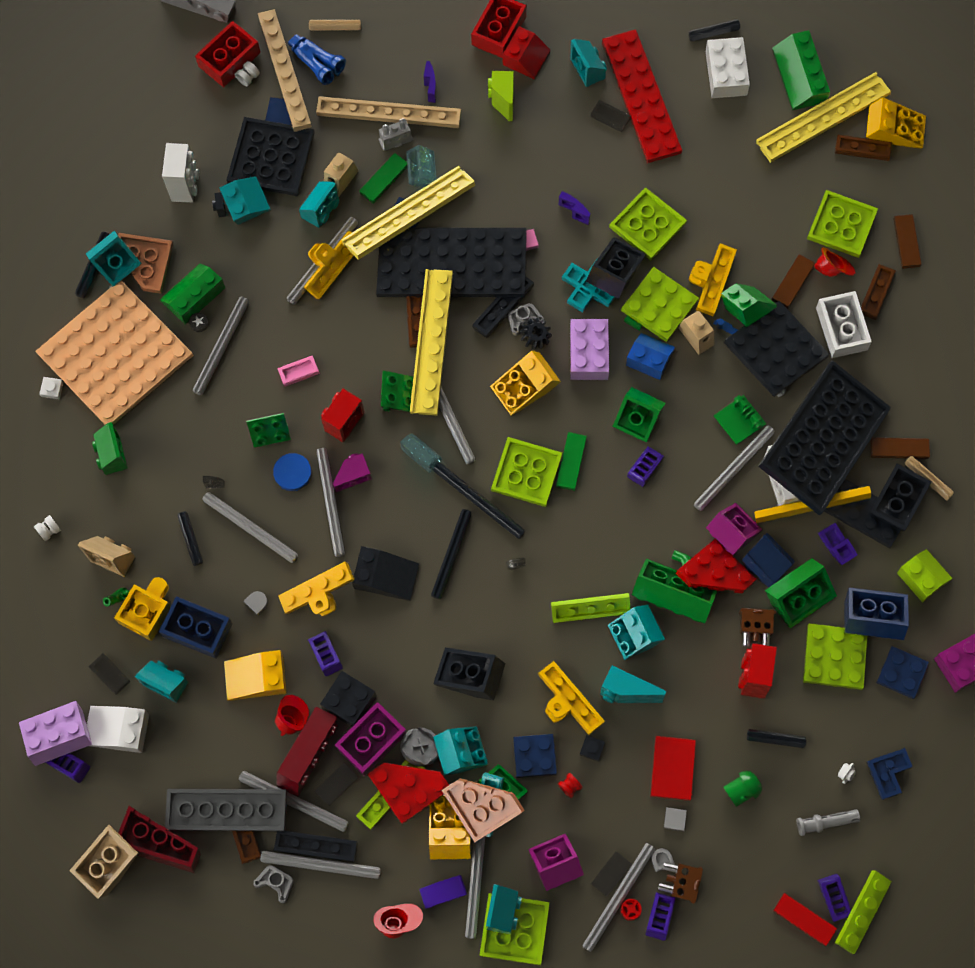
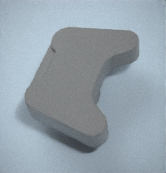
(522, 315)
(277, 880)

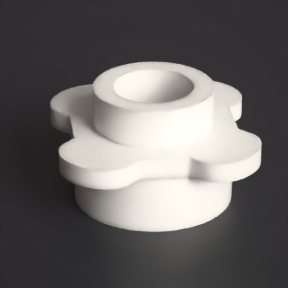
(847, 772)

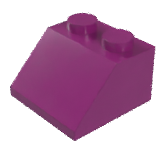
(733, 528)
(556, 862)

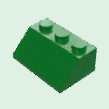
(193, 292)
(801, 592)

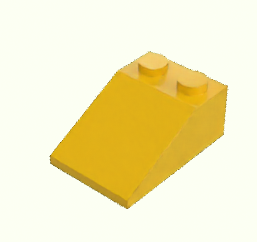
(255, 675)

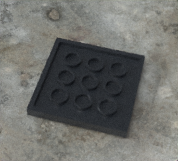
(272, 155)
(776, 349)

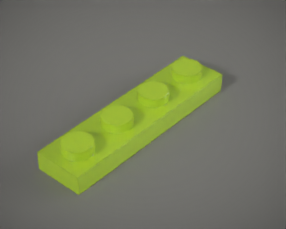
(590, 607)
(377, 806)
(863, 912)

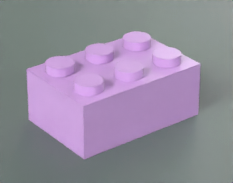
(589, 349)
(55, 733)

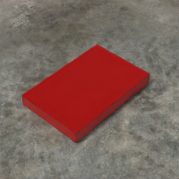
(673, 768)

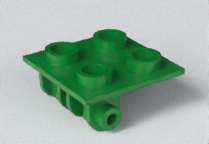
(396, 391)
(739, 419)
(268, 430)

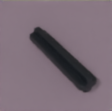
(714, 30)
(190, 539)
(776, 738)

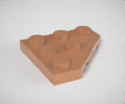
(155, 258)
(481, 806)

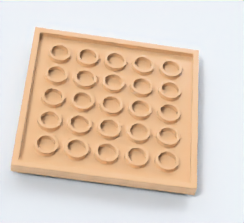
(114, 353)

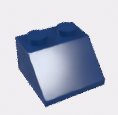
(649, 356)

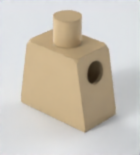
(341, 171)
(695, 330)

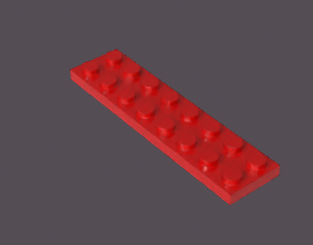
(641, 96)

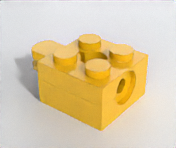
(145, 609)

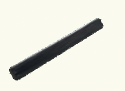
(451, 554)

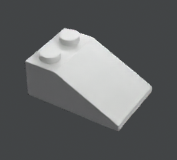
(117, 728)

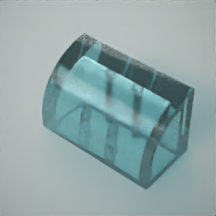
(421, 166)
(420, 452)

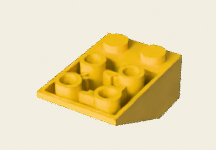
(895, 124)
(525, 382)
(447, 833)

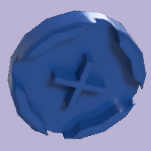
(292, 472)

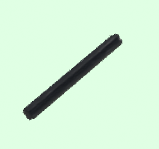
(478, 500)

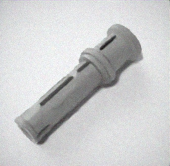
(818, 822)

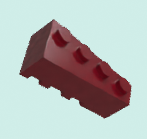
(306, 751)
(158, 843)

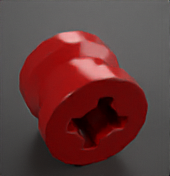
(570, 785)
(632, 906)

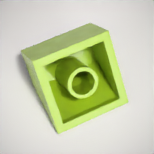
(502, 92)
(924, 575)

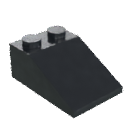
(615, 267)
(900, 497)
(385, 574)
(470, 673)

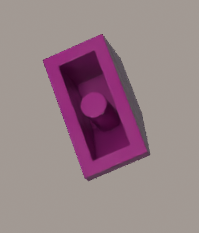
(352, 472)

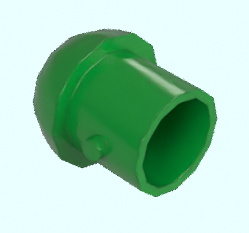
(744, 788)

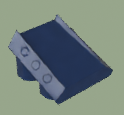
(768, 560)

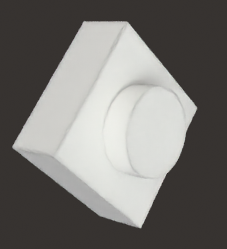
(51, 388)

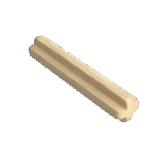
(327, 25)
(936, 483)

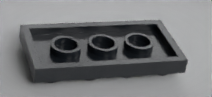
(858, 516)

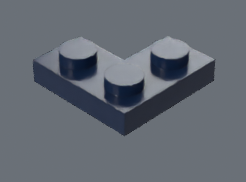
(884, 770)

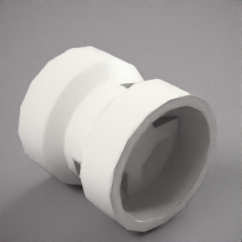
(247, 73)
(43, 530)

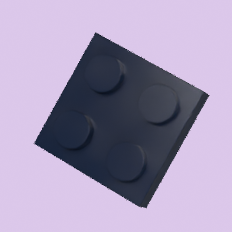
(902, 672)
(534, 755)

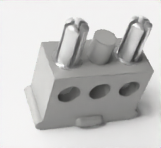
(395, 135)

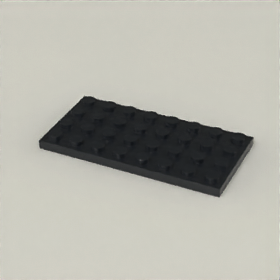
(482, 261)
(825, 437)

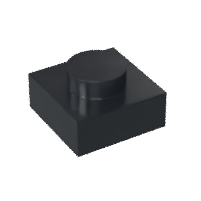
(219, 204)
(592, 748)

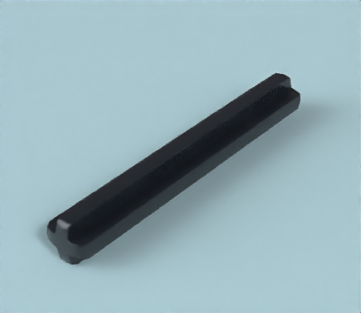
(88, 274)

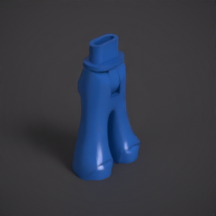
(309, 52)

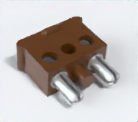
(759, 617)
(691, 885)

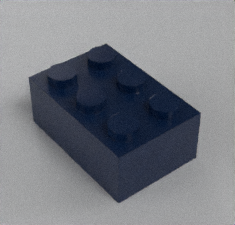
(876, 613)
(196, 627)

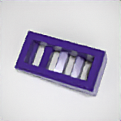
(637, 477)
(330, 664)
(76, 772)
(835, 878)
(654, 932)

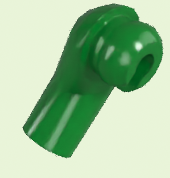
(680, 557)
(116, 597)

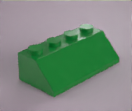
(801, 70)
(667, 590)

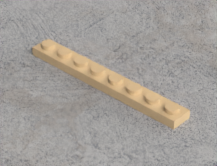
(284, 70)
(388, 112)

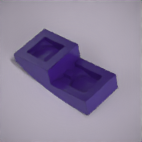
(429, 80)
(578, 210)
(837, 544)
(443, 891)

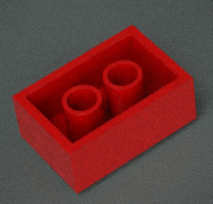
(498, 25)
(227, 53)
(758, 670)

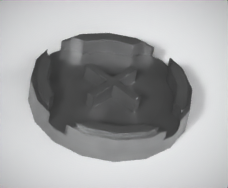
(419, 747)

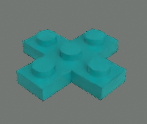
(584, 291)

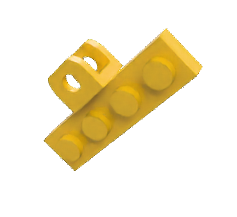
(331, 264)
(712, 278)
(317, 591)
(568, 700)

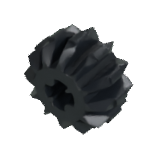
(539, 328)

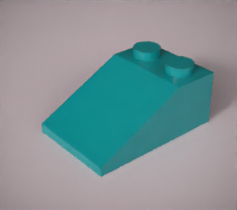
(627, 688)

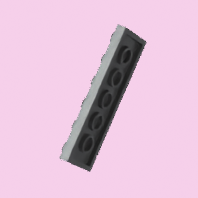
(226, 810)

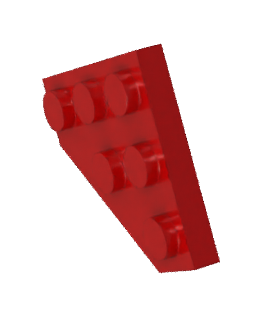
(716, 569)
(407, 788)

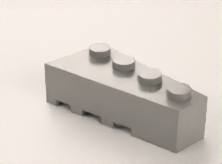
(215, 9)

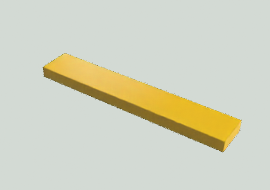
(799, 507)

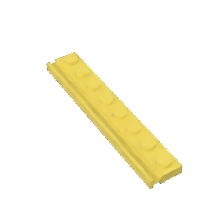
(822, 117)
(408, 212)
(431, 342)

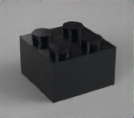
(348, 699)

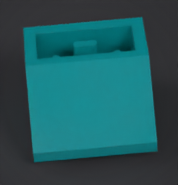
(320, 203)
(636, 631)
(460, 750)

